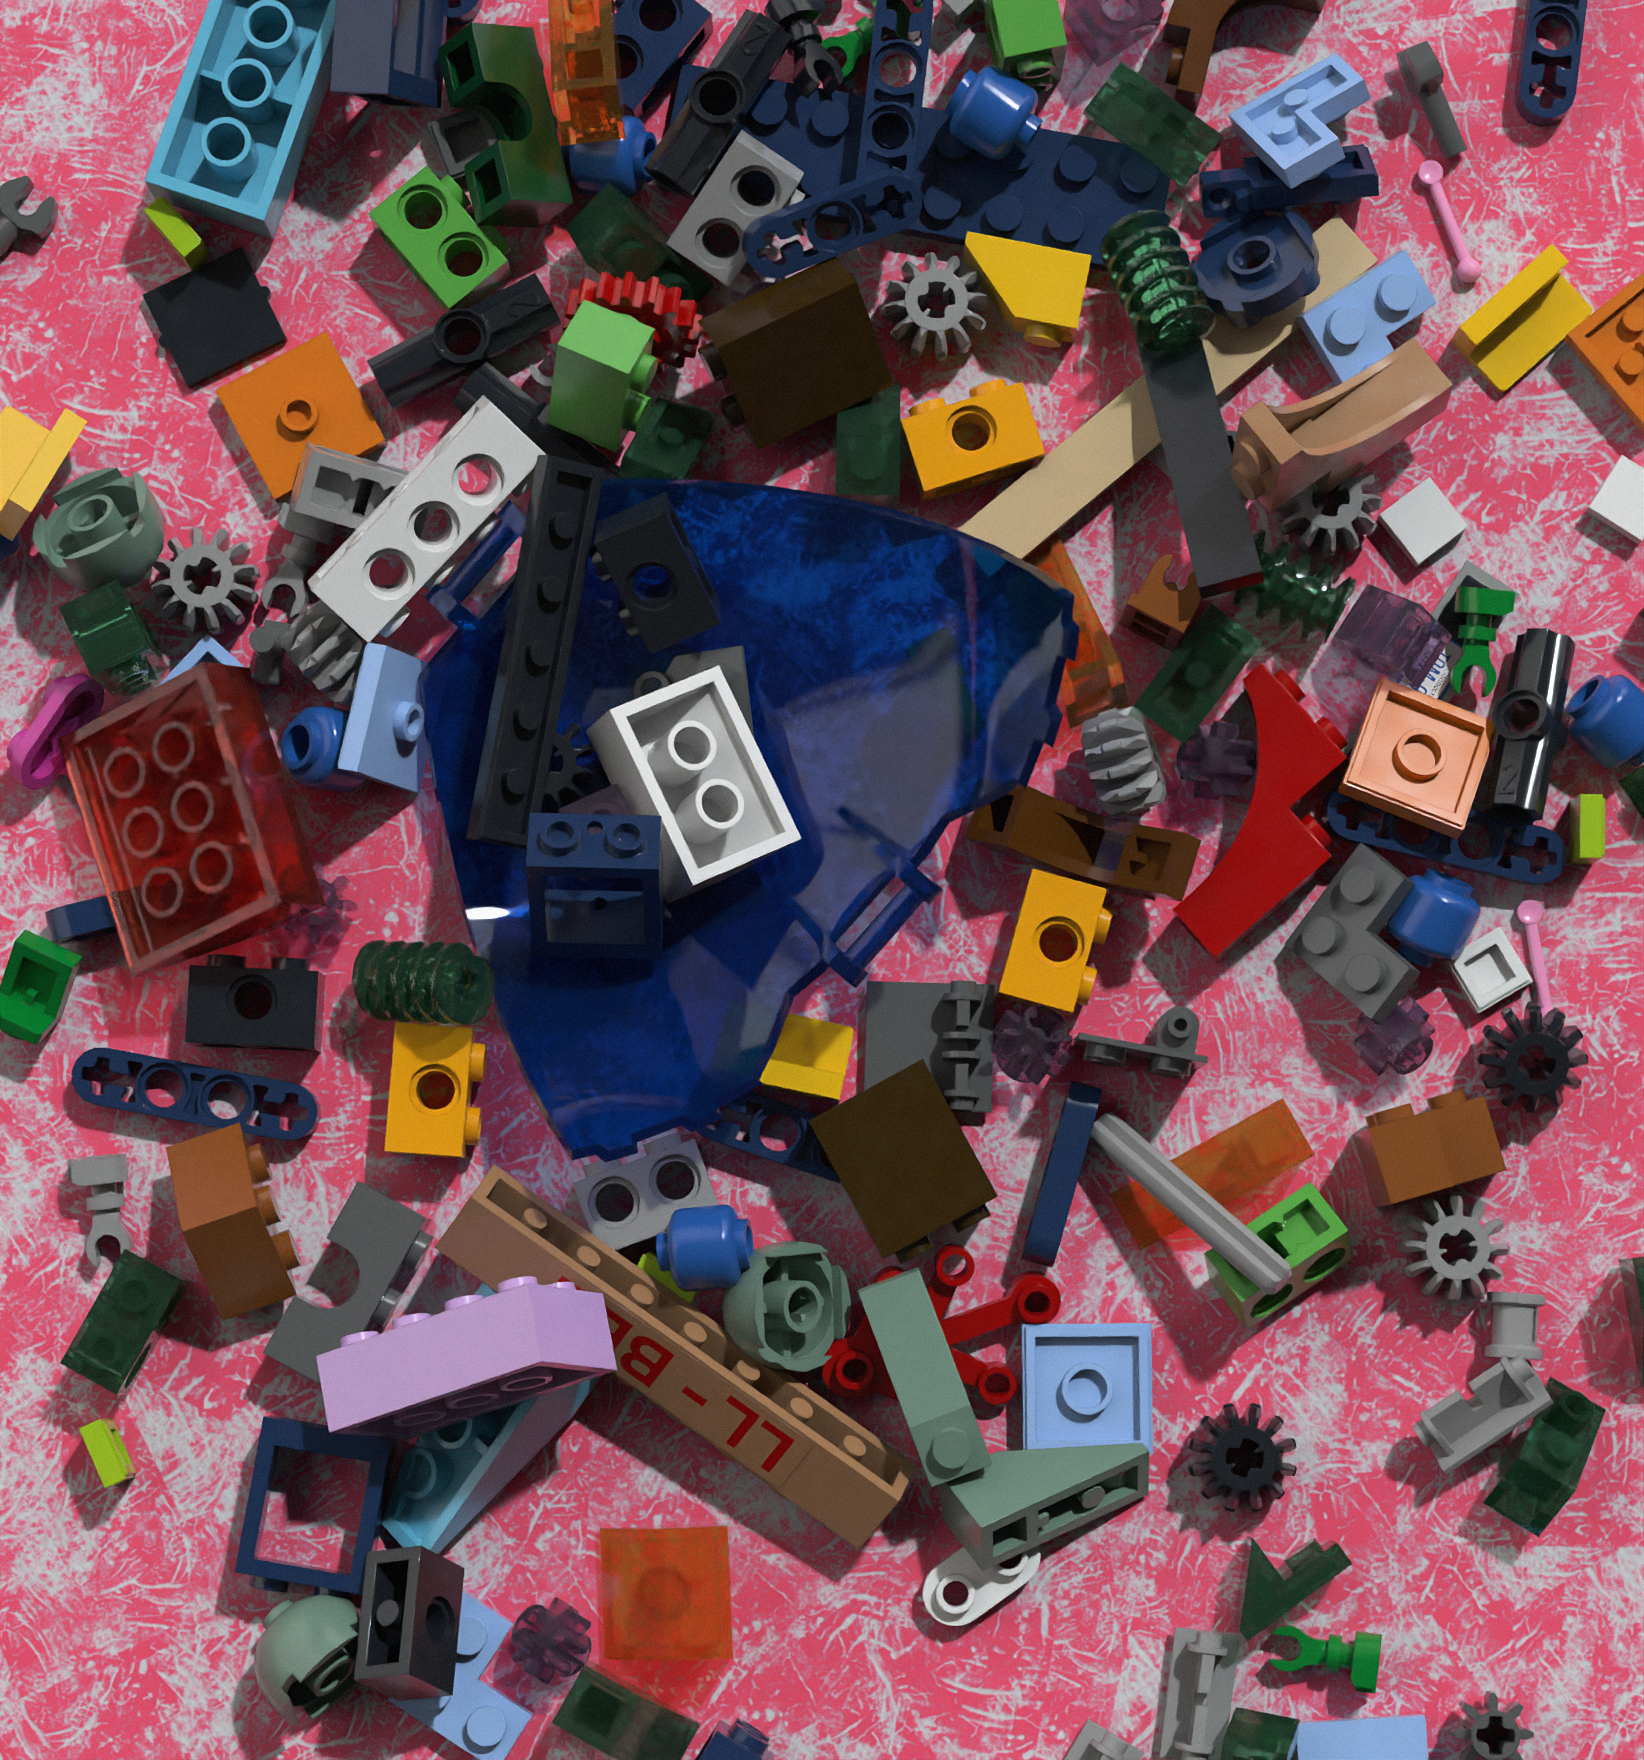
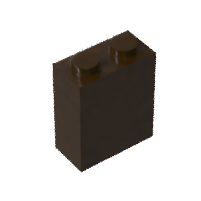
(793, 353)
(904, 1162)

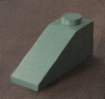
(924, 1377)
(1040, 1495)

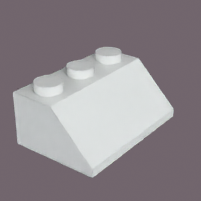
(699, 768)

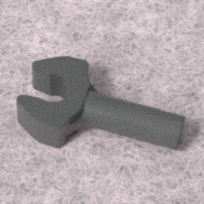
(1424, 77)
(16, 225)
(270, 652)

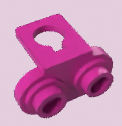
(67, 706)

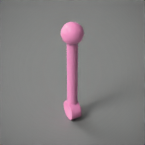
(1429, 176)
(1528, 914)

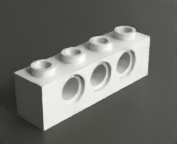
(345, 579)

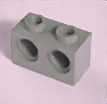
(727, 203)
(344, 487)
(650, 1209)

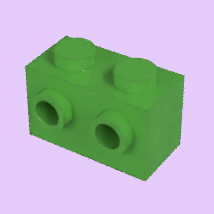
(602, 376)

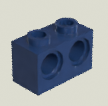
(657, 52)

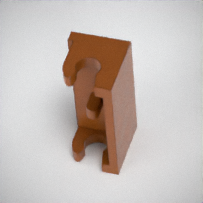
(1159, 609)

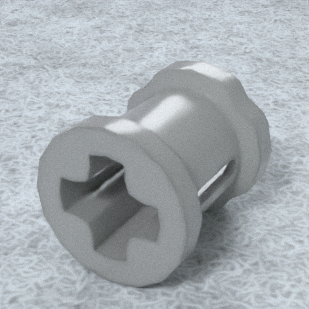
(1514, 1325)

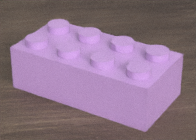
(465, 1359)

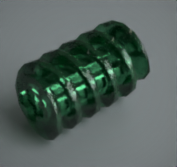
(1156, 282)
(1296, 592)
(422, 982)

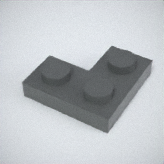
(1342, 931)

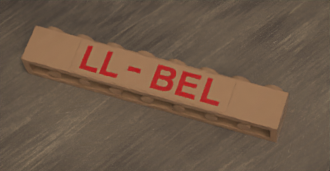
(689, 1362)

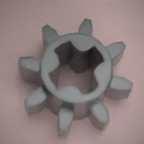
(1478, 1718)

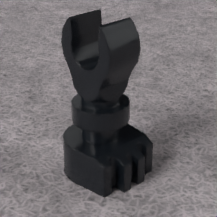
(810, 57)

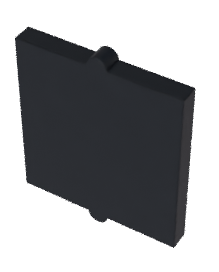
(215, 317)

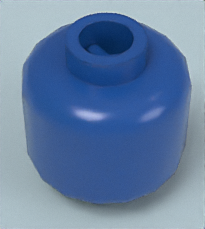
(993, 113)
(612, 161)
(1608, 720)
(313, 748)
(1434, 918)
(705, 1247)

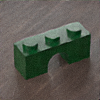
(502, 78)

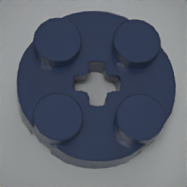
(1251, 294)

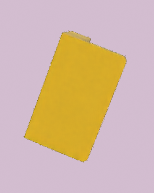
(1522, 321)
(29, 462)
(809, 1058)

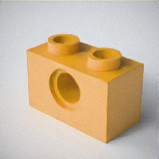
(946, 468)
(1048, 904)
(417, 1055)

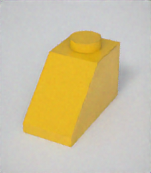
(1031, 285)

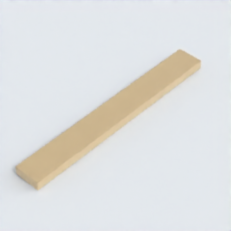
(1127, 426)

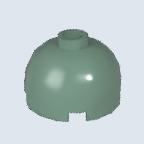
(102, 531)
(788, 1306)
(308, 1655)

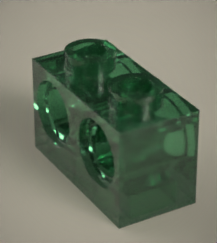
(114, 639)
(126, 1321)

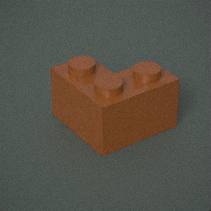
(1430, 1150)
(232, 1220)

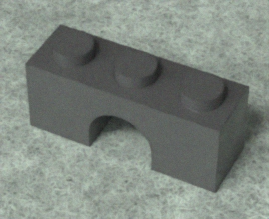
(383, 1241)

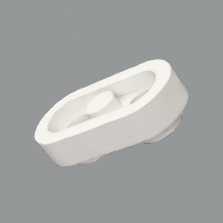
(984, 1587)

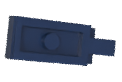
(1258, 187)

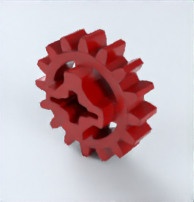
(651, 304)

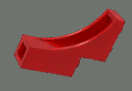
(1273, 849)

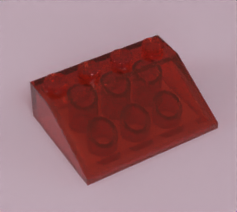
(190, 818)

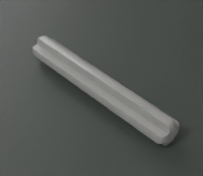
(1190, 1203)

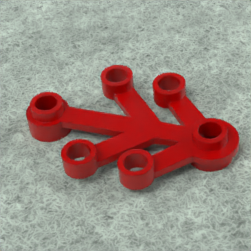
(956, 1329)

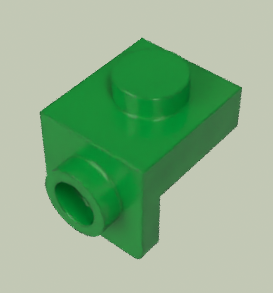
(35, 987)

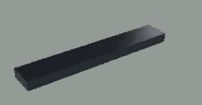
(1200, 469)
(535, 650)

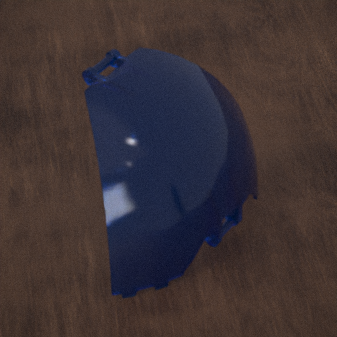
(888, 695)

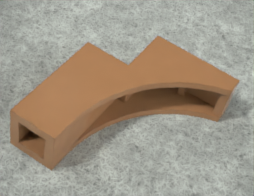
(1338, 431)

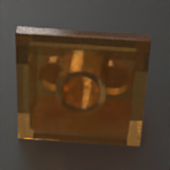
(667, 1592)

